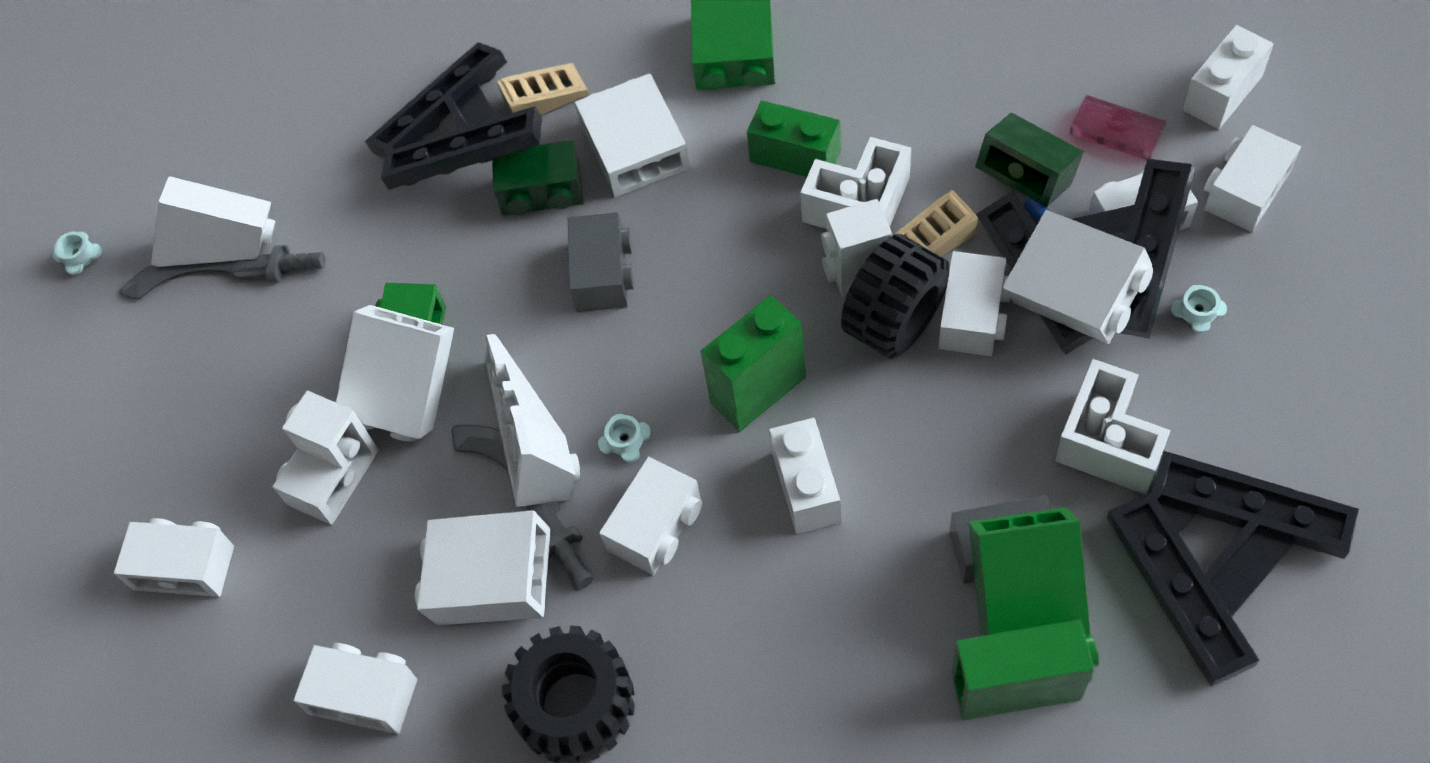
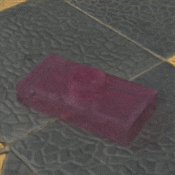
(1117, 127)

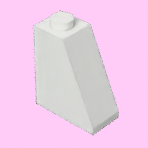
(208, 225)

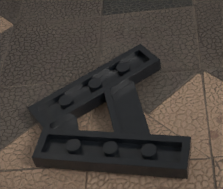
(480, 131)
(1148, 223)
(1204, 603)

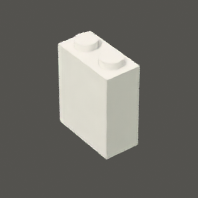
(633, 135)
(1079, 276)
(394, 371)
(484, 568)

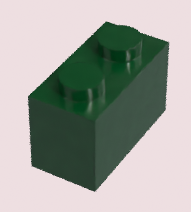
(1028, 159)
(538, 179)

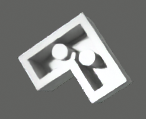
(879, 175)
(1104, 438)
(328, 458)

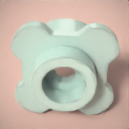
(75, 251)
(1204, 298)
(616, 428)

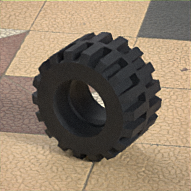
(895, 295)
(546, 664)

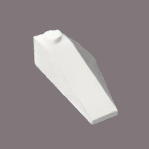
(531, 439)

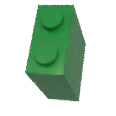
(732, 43)
(754, 362)
(1029, 571)
(1023, 669)

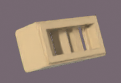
(519, 89)
(952, 217)

